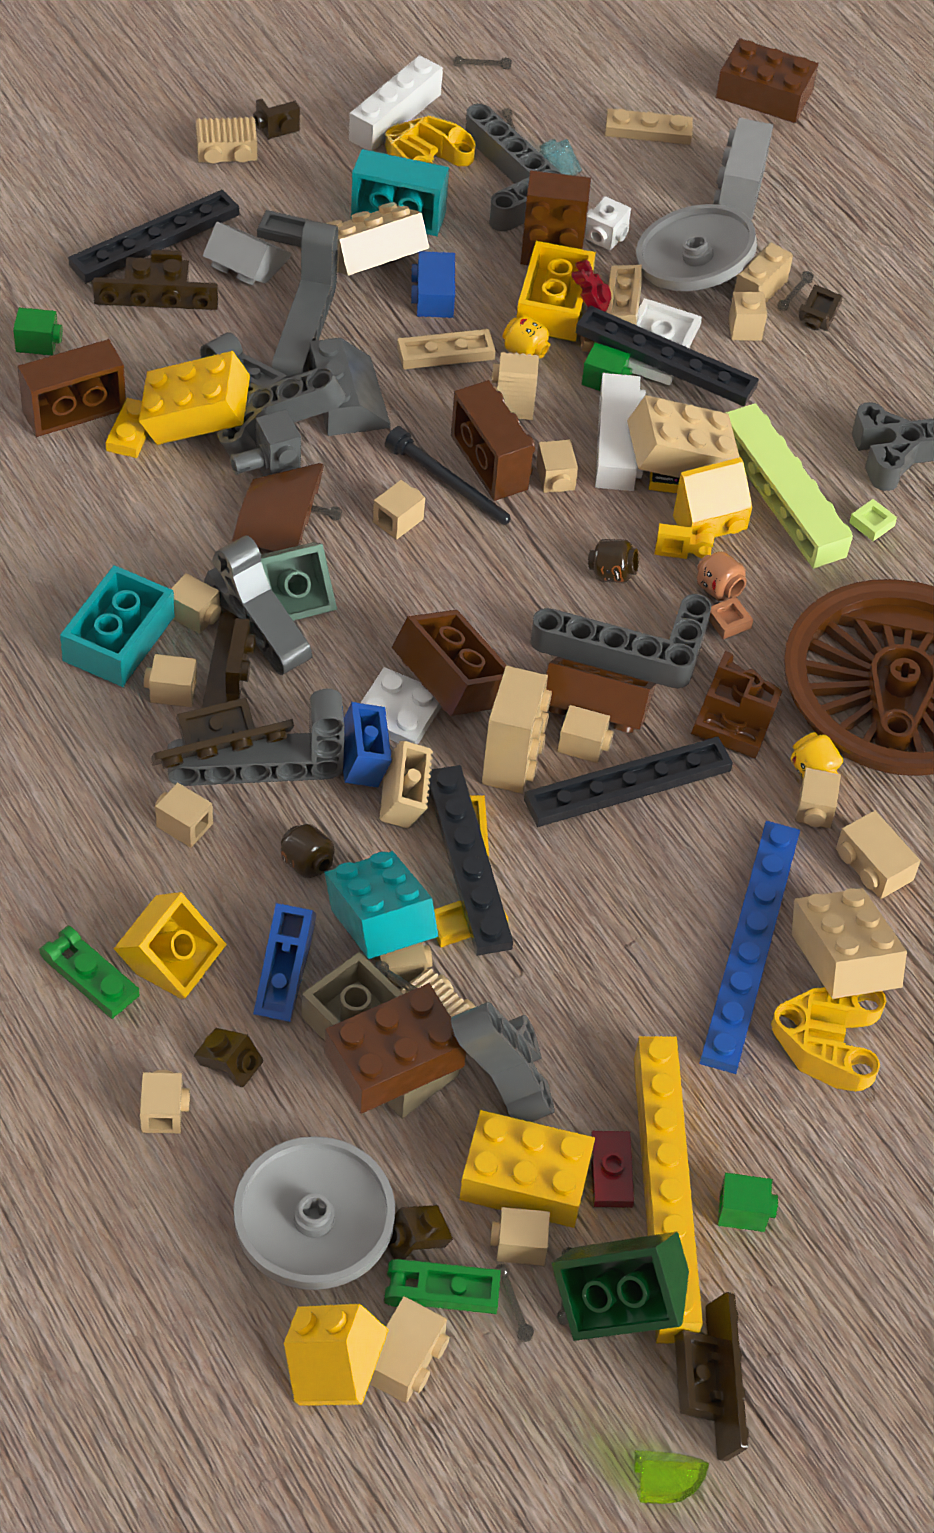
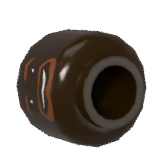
(614, 560)
(307, 850)

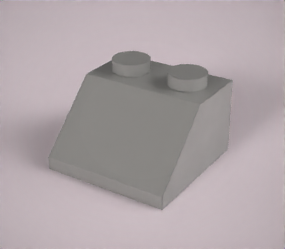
(244, 253)

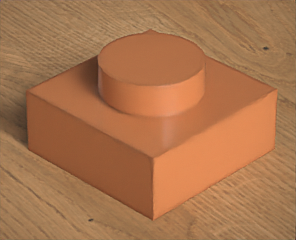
(730, 618)

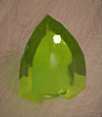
(668, 1476)

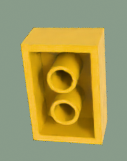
(550, 291)
(194, 398)
(526, 1167)

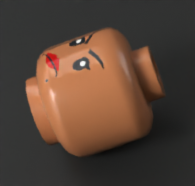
(721, 576)

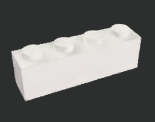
(395, 102)
(615, 453)

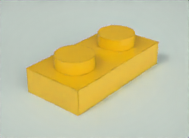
(127, 432)

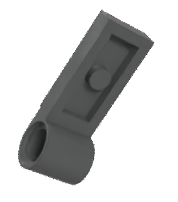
(259, 372)

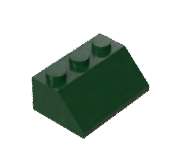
(623, 1286)

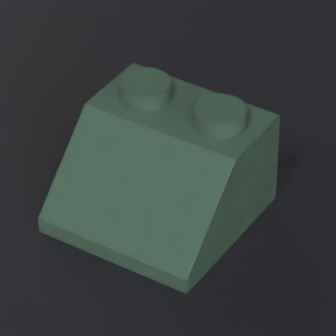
(300, 580)

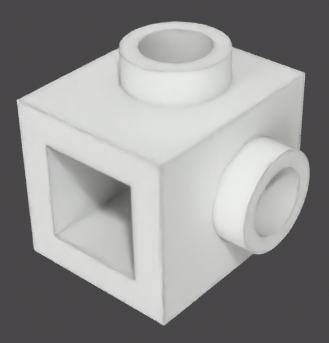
(607, 223)

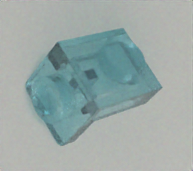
(561, 156)

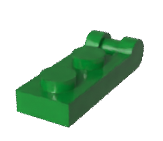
(90, 972)
(443, 1286)

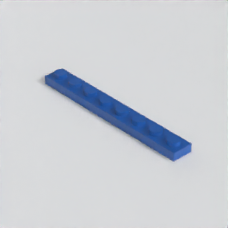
(750, 948)

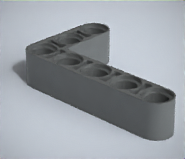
(510, 155)
(311, 300)
(627, 650)
(296, 758)

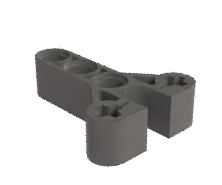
(301, 396)
(892, 443)
(248, 596)
(508, 1056)

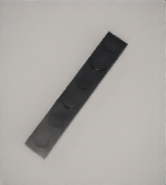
(153, 235)
(667, 355)
(627, 781)
(469, 861)

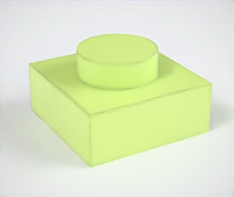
(873, 520)

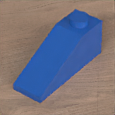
(284, 961)

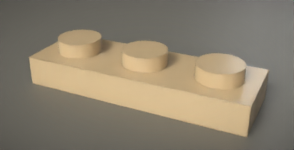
(649, 126)
(625, 292)
(446, 349)

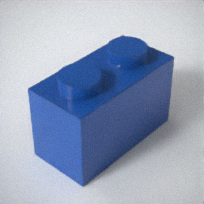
(435, 284)
(365, 745)

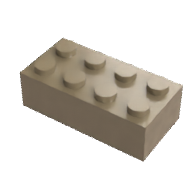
(348, 992)

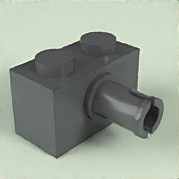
(276, 446)

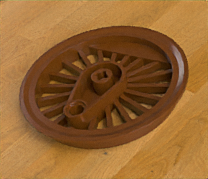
(890, 679)

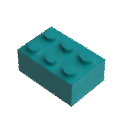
(402, 181)
(117, 625)
(381, 904)

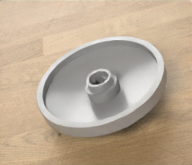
(696, 247)
(314, 1213)

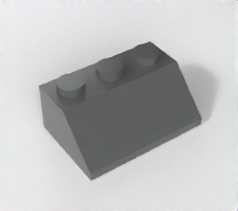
(355, 372)

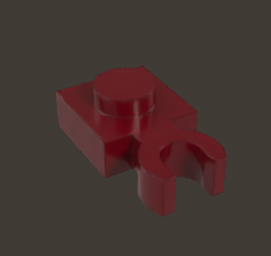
(593, 291)

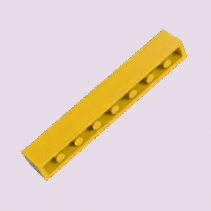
(666, 1161)

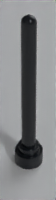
(400, 442)

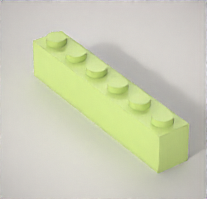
(789, 489)

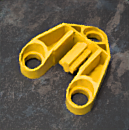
(428, 137)
(818, 1039)

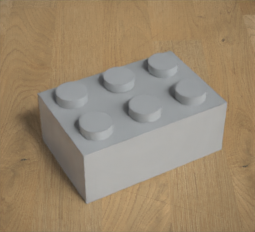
(743, 166)

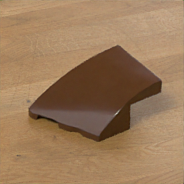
(279, 507)
(737, 708)

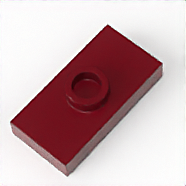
(612, 1169)

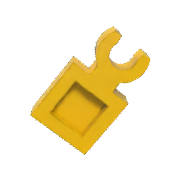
(678, 542)

